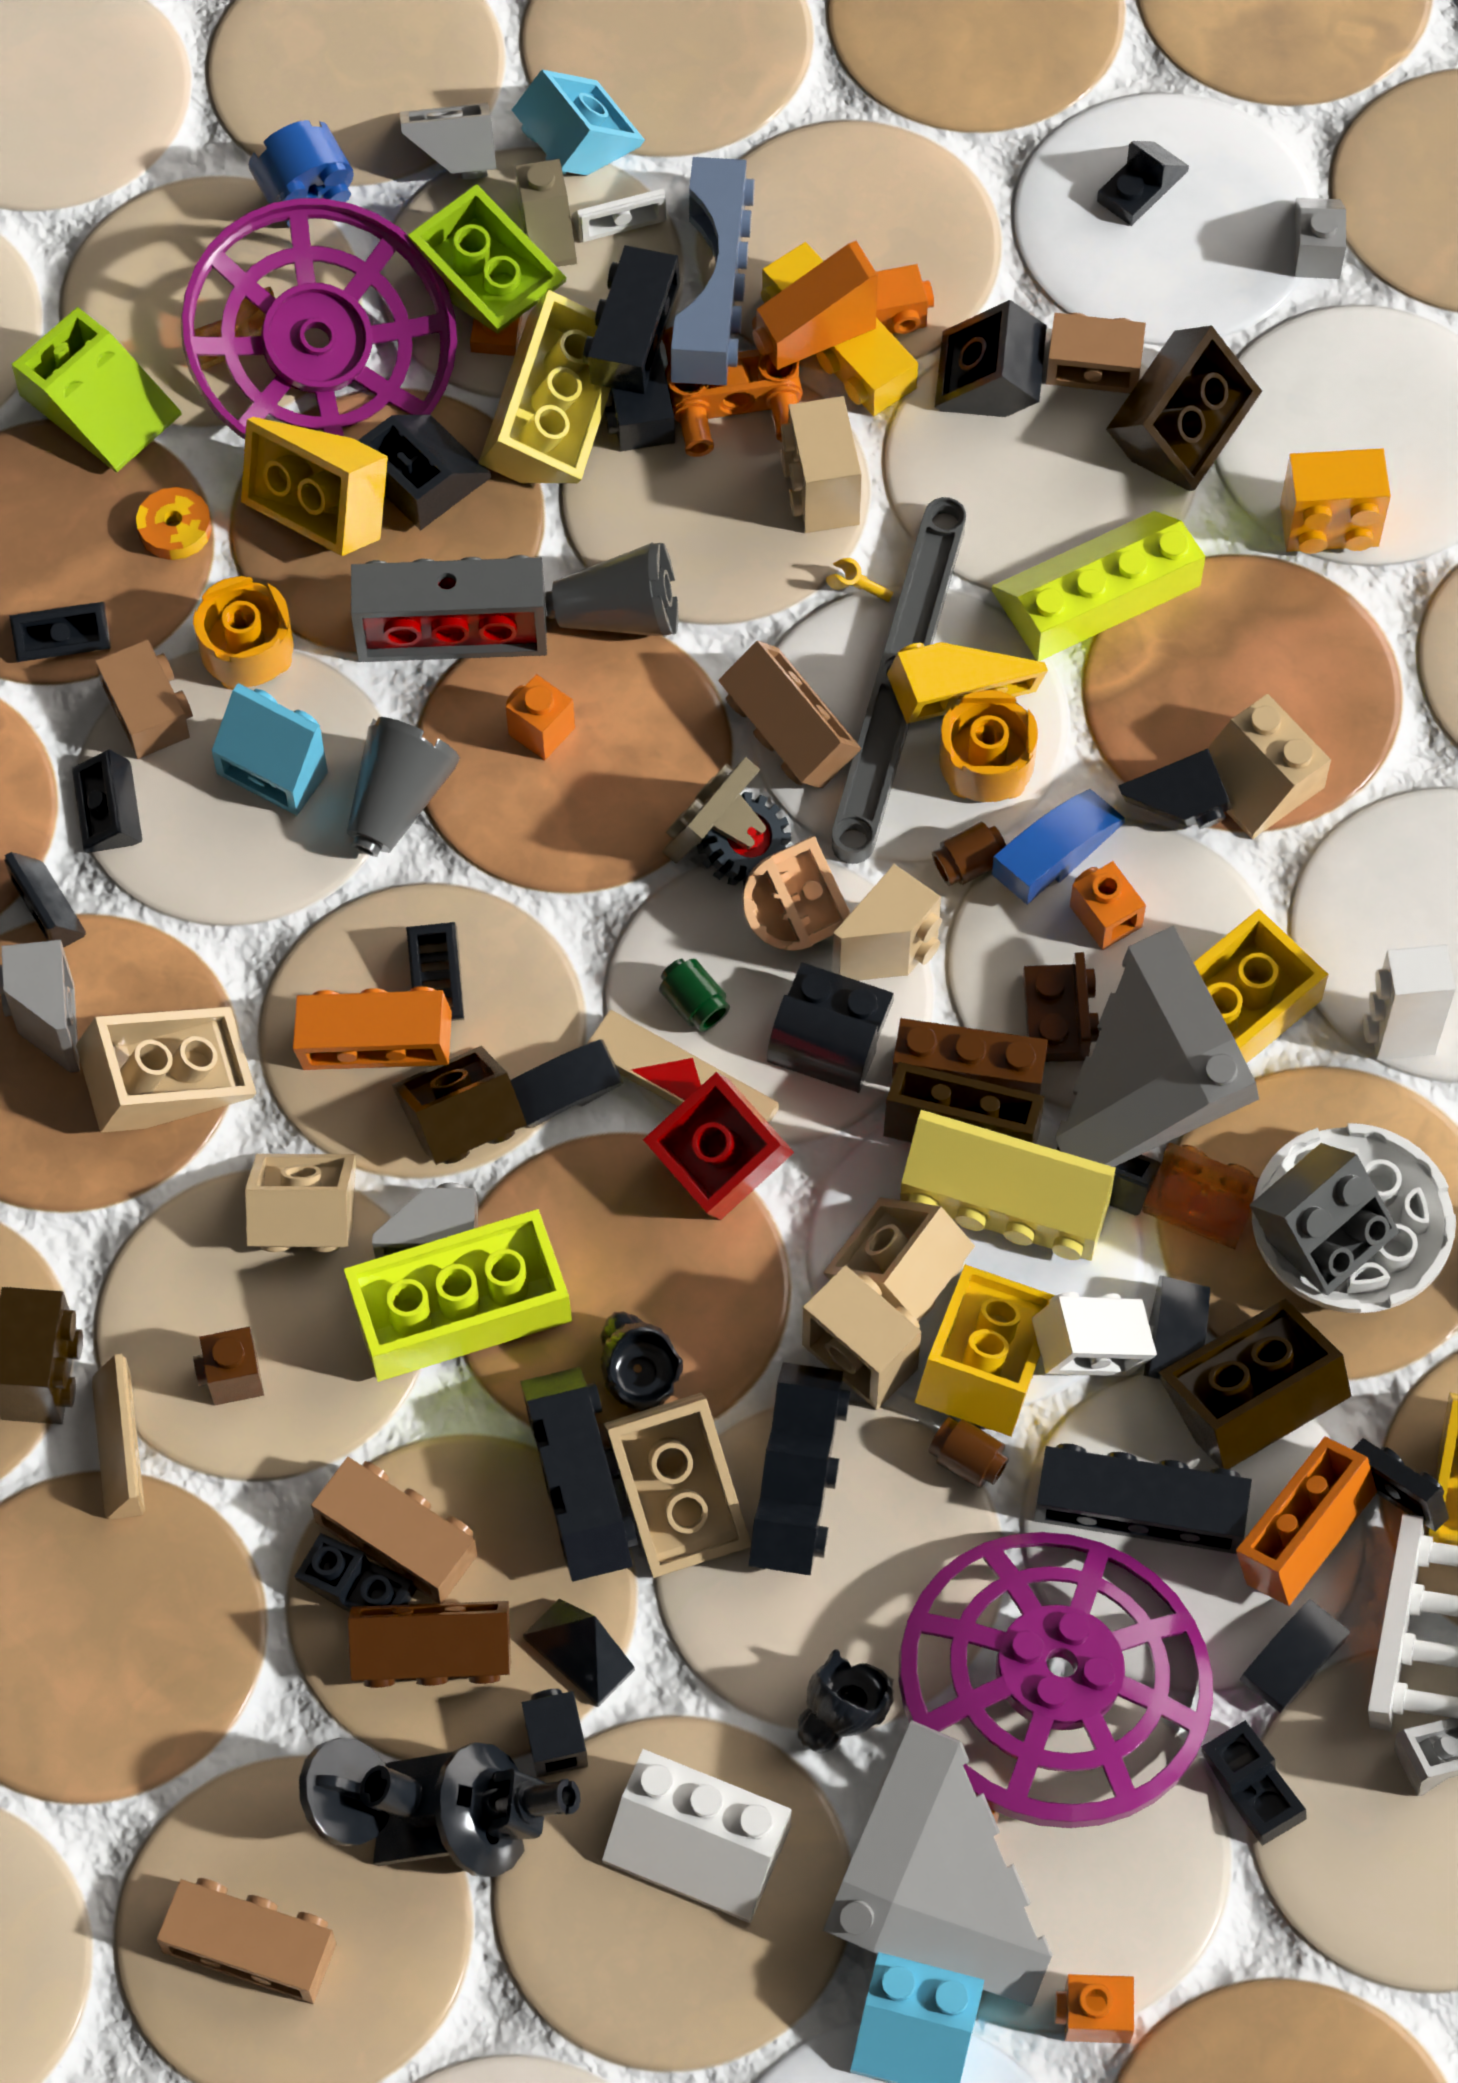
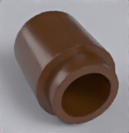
(968, 853)
(969, 1452)

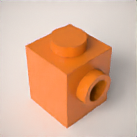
(903, 299)
(539, 716)
(1107, 904)
(1096, 2008)

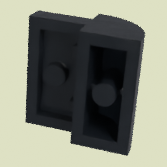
(829, 1027)

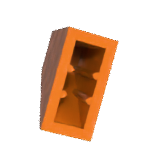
(819, 309)

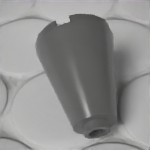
(619, 595)
(395, 783)

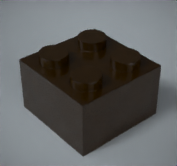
(37, 1355)

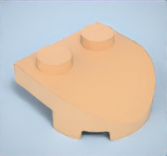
(793, 898)

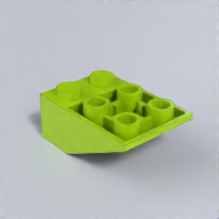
(94, 390)

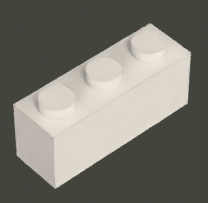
(1410, 1002)

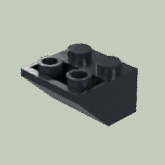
(424, 466)

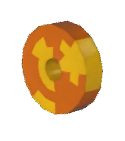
(177, 540)

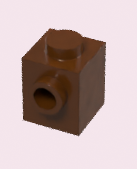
(229, 1366)

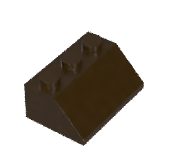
(1185, 407)
(1256, 1384)

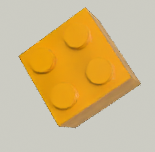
(1335, 500)

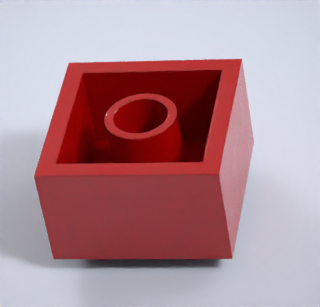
(718, 1146)

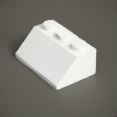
(697, 1835)

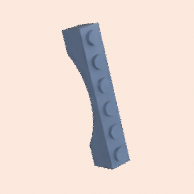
(704, 329)

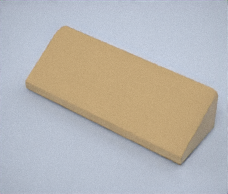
(117, 1440)

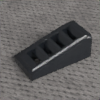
(430, 935)

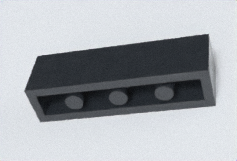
(1143, 1498)

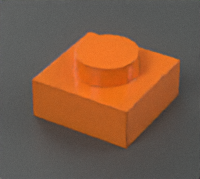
(502, 343)

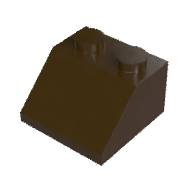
(460, 1106)

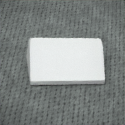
(620, 215)

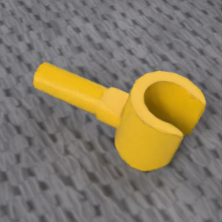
(855, 578)

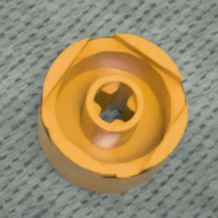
(243, 632)
(988, 747)

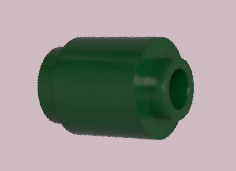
(694, 994)

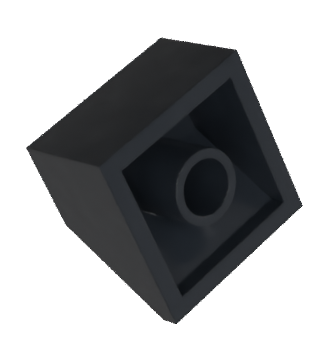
(991, 363)

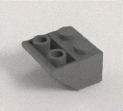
(1325, 1216)

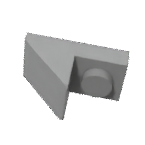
(1429, 1753)

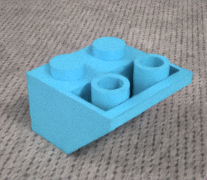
(270, 749)

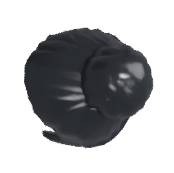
(632, 1343)
(843, 1702)

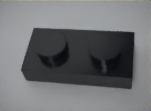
(1404, 1487)

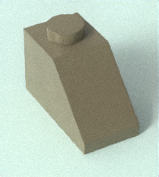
(546, 210)

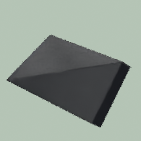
(580, 1650)

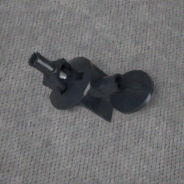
(430, 1806)

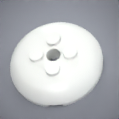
(1415, 1200)

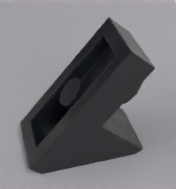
(1141, 181)

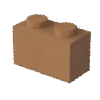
(1095, 352)
(144, 699)

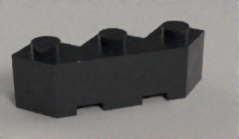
(798, 1469)
(578, 1473)

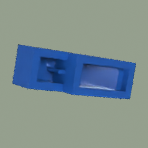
(1055, 844)

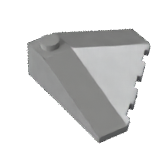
(1158, 1061)
(933, 1878)

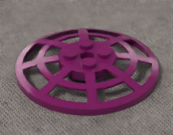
(319, 307)
(1055, 1700)

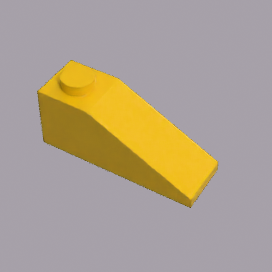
(939, 675)

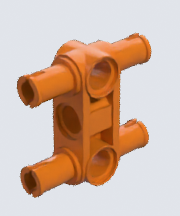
(748, 390)

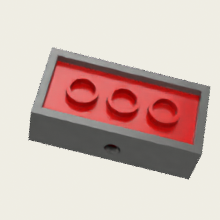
(449, 609)

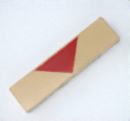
(664, 1066)

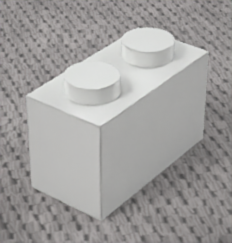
(1093, 1335)

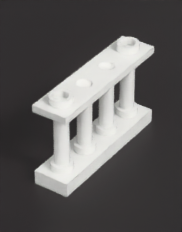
(1399, 1646)

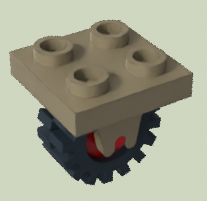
(729, 826)

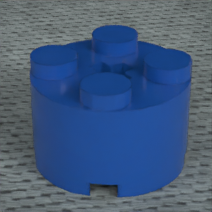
(302, 164)

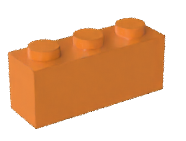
(372, 1029)
(1306, 1521)

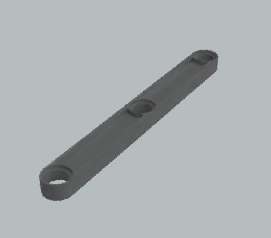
(884, 724)

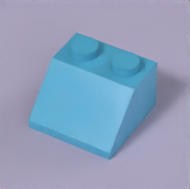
(575, 122)
(916, 2023)

